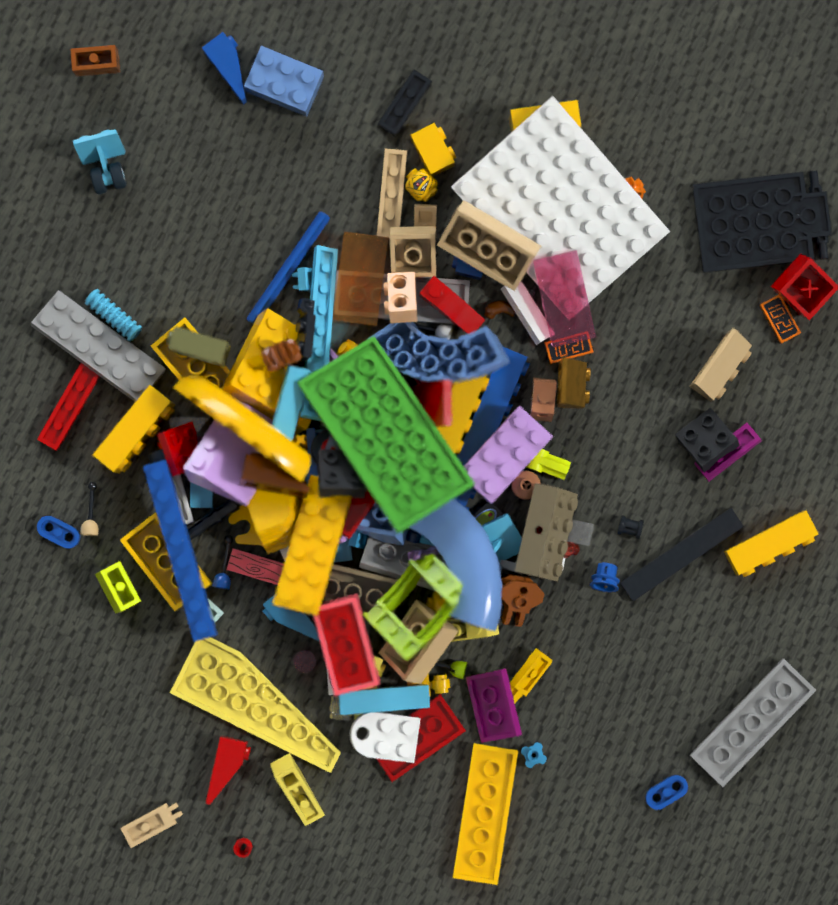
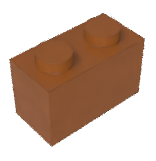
(95, 60)

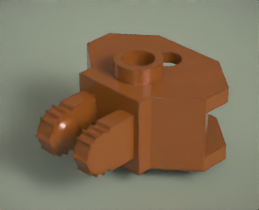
(520, 596)

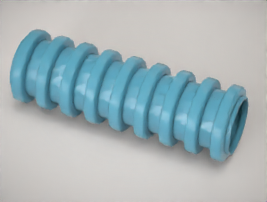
(113, 315)

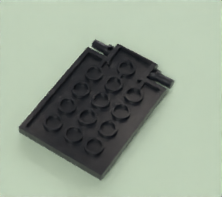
(760, 221)

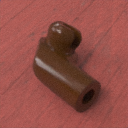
(497, 307)

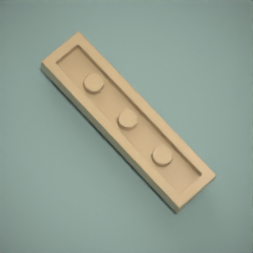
(391, 191)

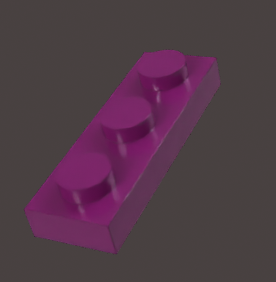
(747, 440)

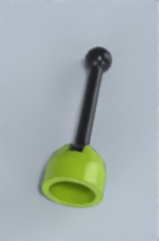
(457, 668)

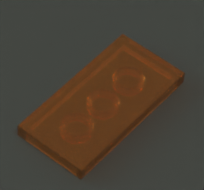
(360, 278)

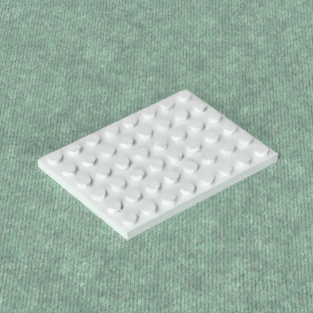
(563, 196)

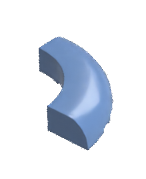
(440, 358)
(469, 559)

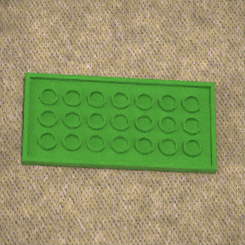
(386, 434)

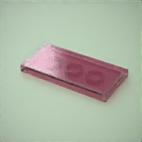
(564, 298)

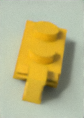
(529, 674)

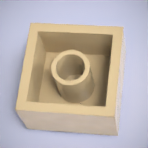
(413, 250)

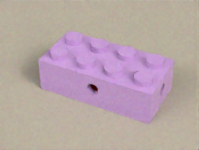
(506, 454)

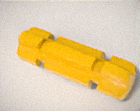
(301, 441)

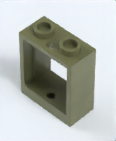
(198, 346)

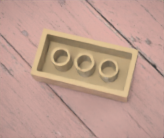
(489, 245)

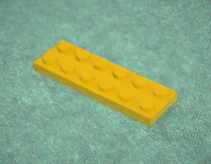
(312, 551)
(485, 814)

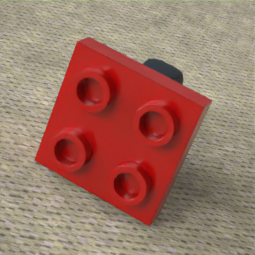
(175, 447)

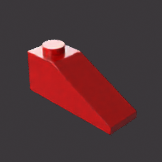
(451, 306)
(228, 760)

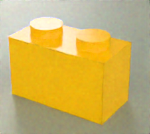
(433, 150)

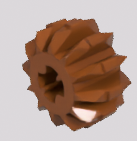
(281, 355)

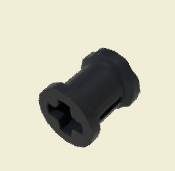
(630, 527)

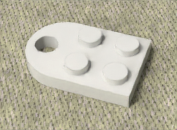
(387, 737)

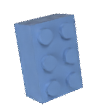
(284, 81)

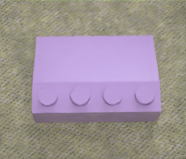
(220, 460)

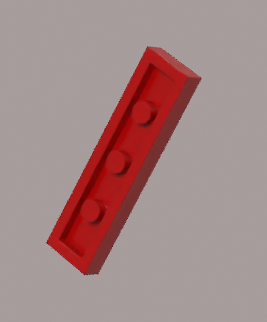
(68, 407)

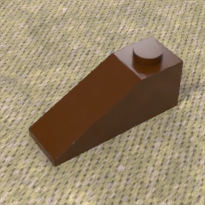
(266, 475)

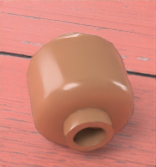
(517, 488)

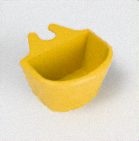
(270, 518)

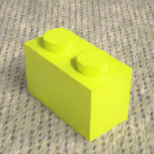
(117, 587)

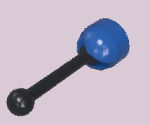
(222, 580)

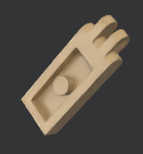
(150, 824)

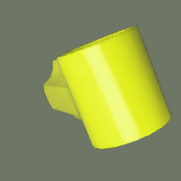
(549, 464)

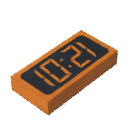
(780, 319)
(568, 351)

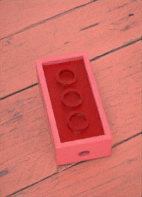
(346, 645)

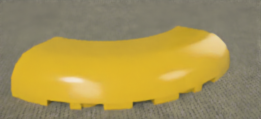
(245, 424)

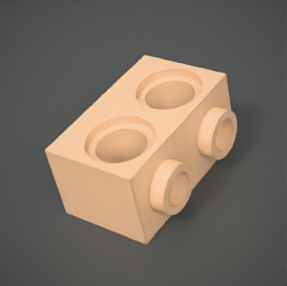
(401, 297)

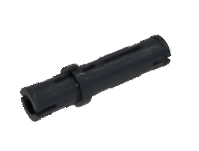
(215, 516)

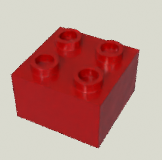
(805, 286)

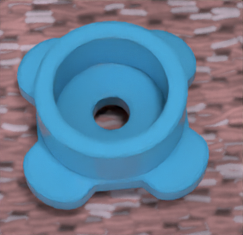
(537, 749)

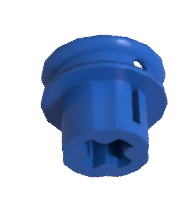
(605, 573)

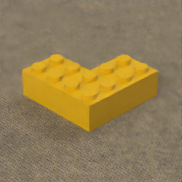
(250, 378)

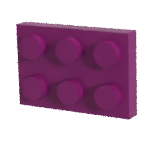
(493, 705)

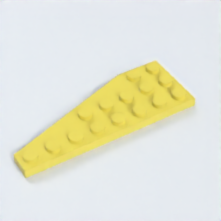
(237, 692)

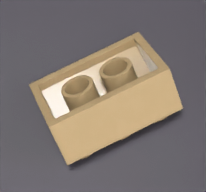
(722, 365)
(422, 662)

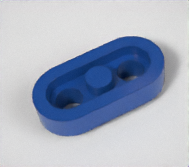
(58, 532)
(666, 792)

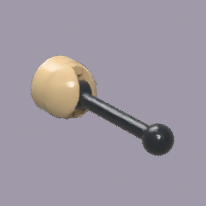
(90, 527)

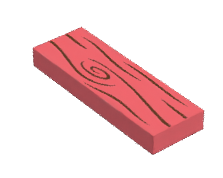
(255, 566)

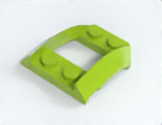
(392, 628)

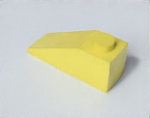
(296, 789)

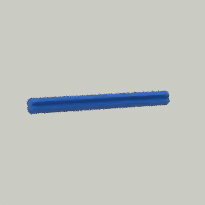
(289, 266)

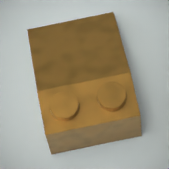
(572, 384)

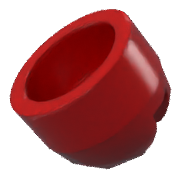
(237, 847)

